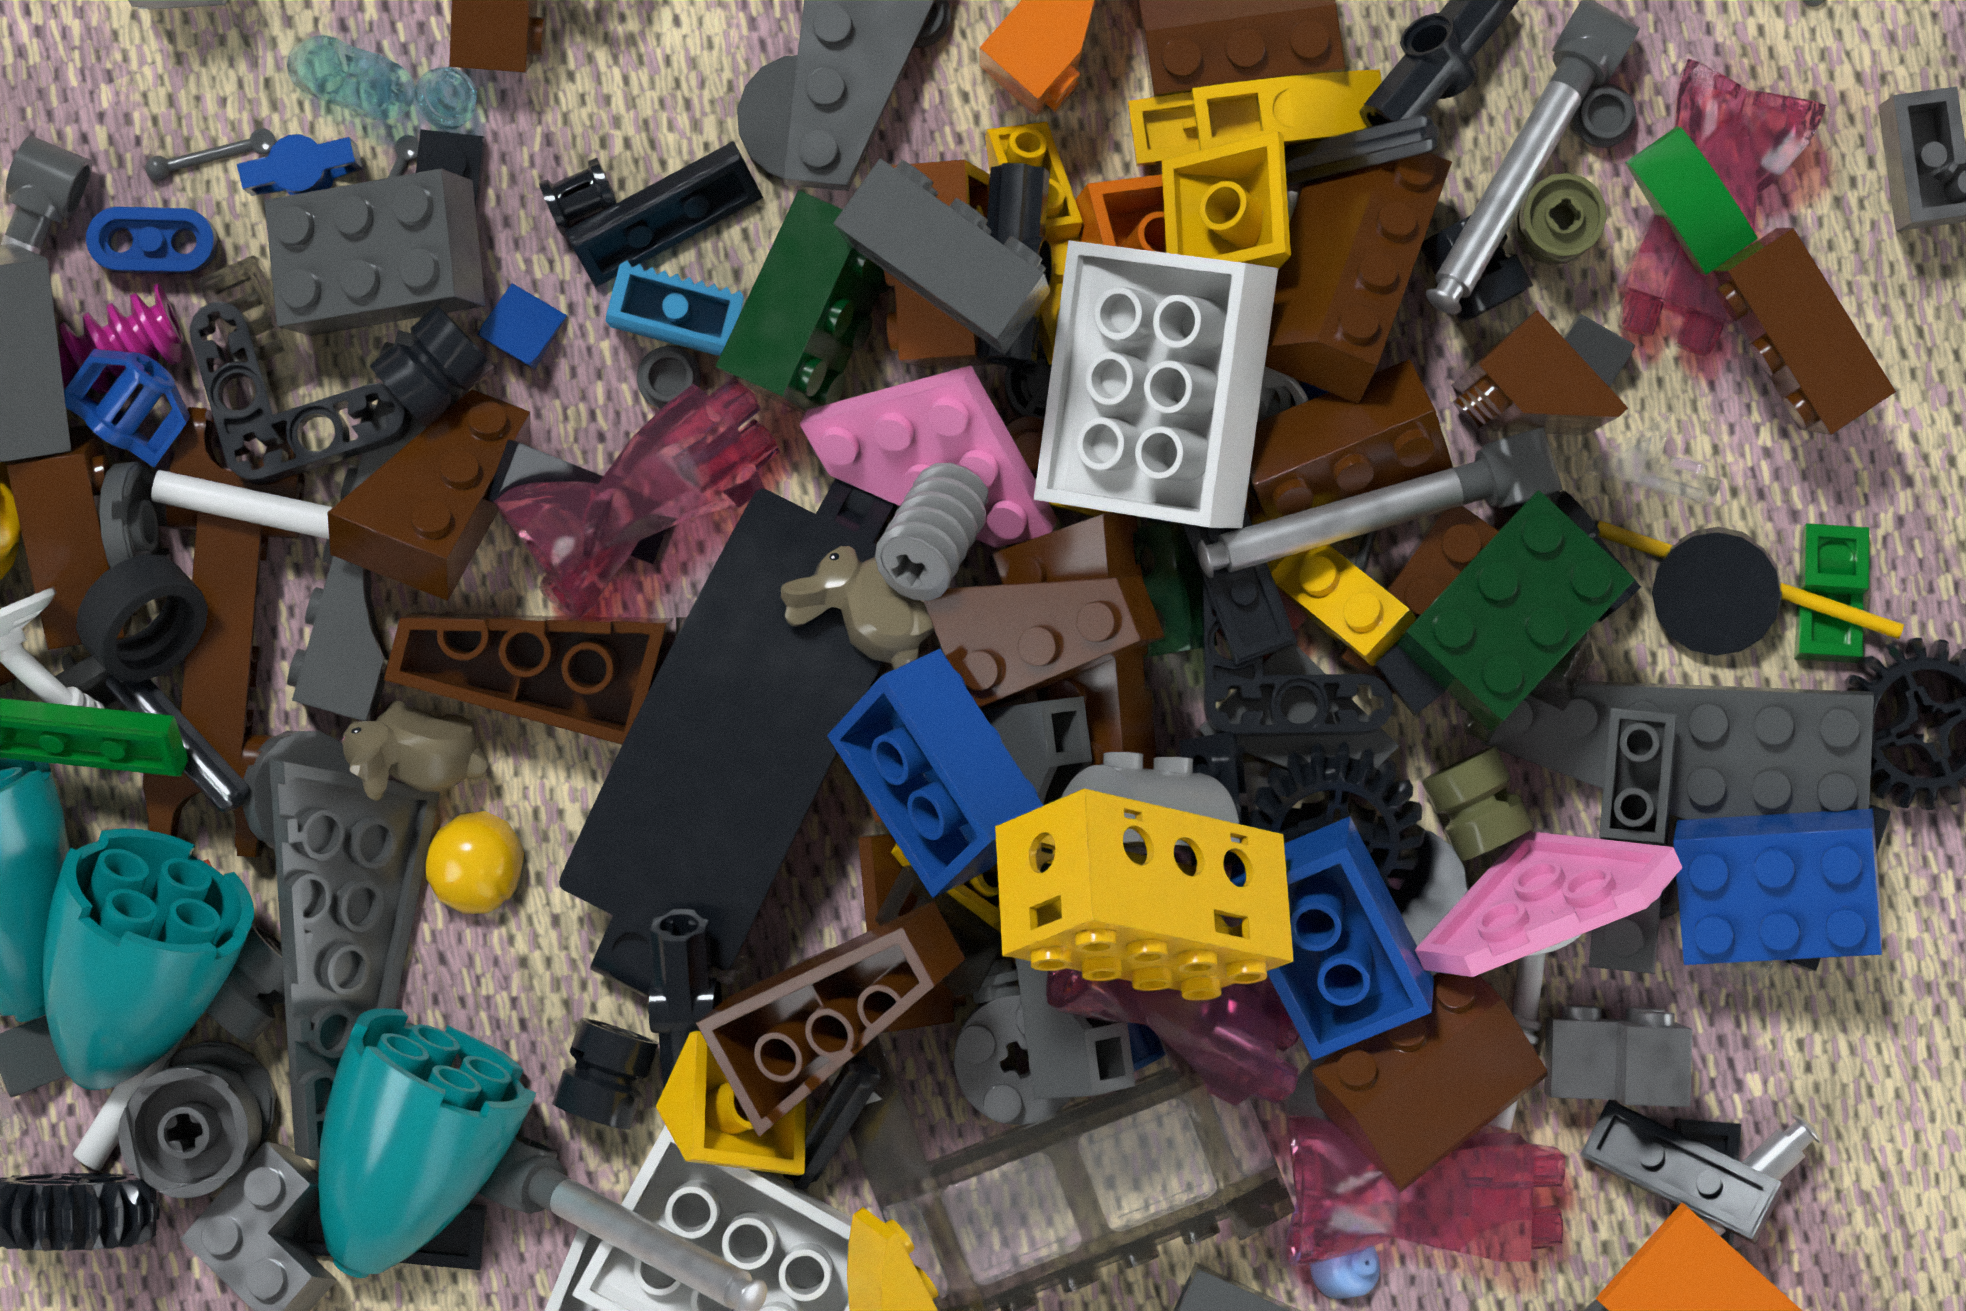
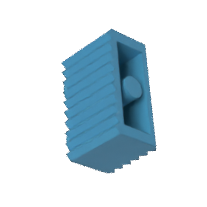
(673, 309)

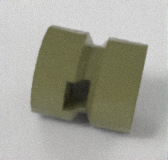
(1560, 219)
(1477, 804)

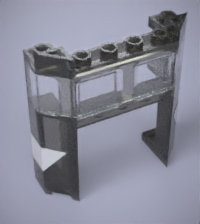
(1070, 1189)

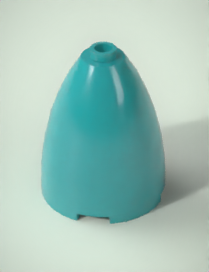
(31, 859)
(135, 951)
(410, 1136)

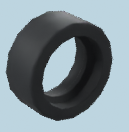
(119, 595)

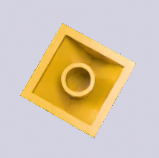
(1229, 202)
(712, 1124)

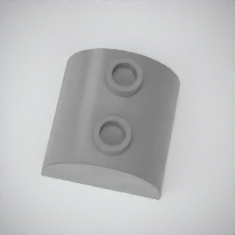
(1167, 785)

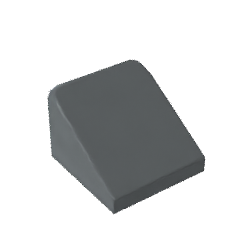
(1599, 347)
(28, 1057)

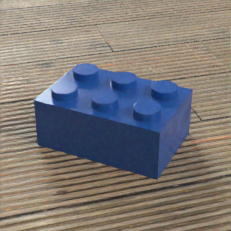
(933, 770)
(1778, 887)
(1349, 944)

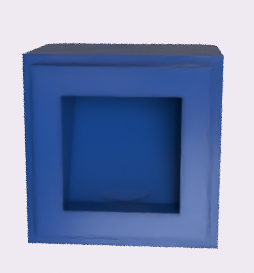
(522, 326)

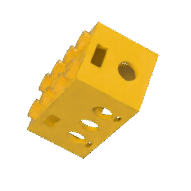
(1139, 912)

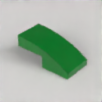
(1691, 199)
(1835, 567)

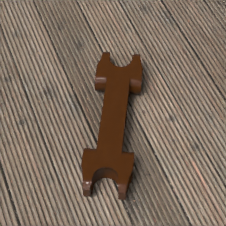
(224, 658)

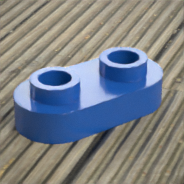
(153, 240)

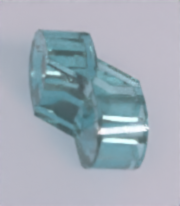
(320, 68)

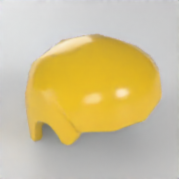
(474, 862)

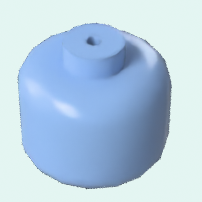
(1347, 1275)

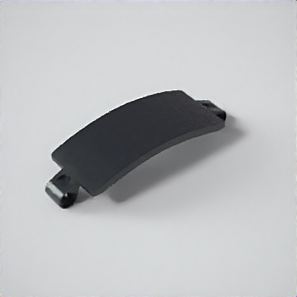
(727, 740)

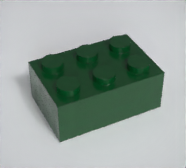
(804, 311)
(1515, 611)

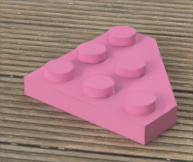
(898, 431)
(1544, 894)

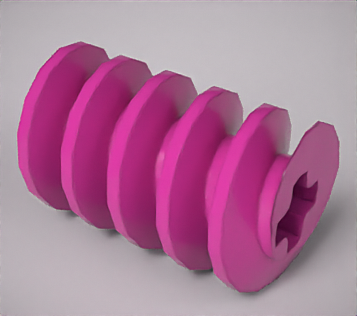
(144, 332)

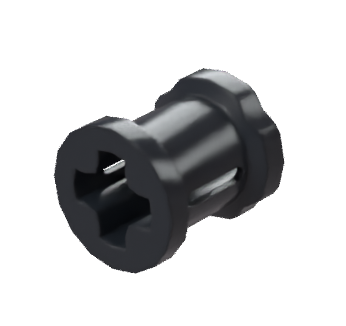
(578, 196)

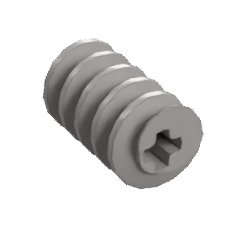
(932, 531)

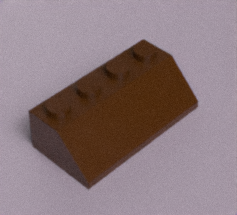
(1349, 270)
(1535, 383)

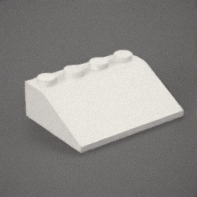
(1155, 384)
(739, 1216)

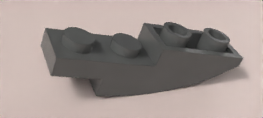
(1635, 811)

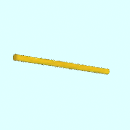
(1789, 593)

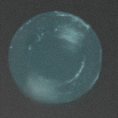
(445, 97)

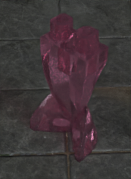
(1749, 145)
(670, 471)
(1223, 1038)
(1466, 1204)

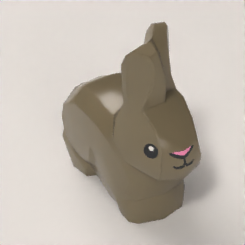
(875, 615)
(414, 749)

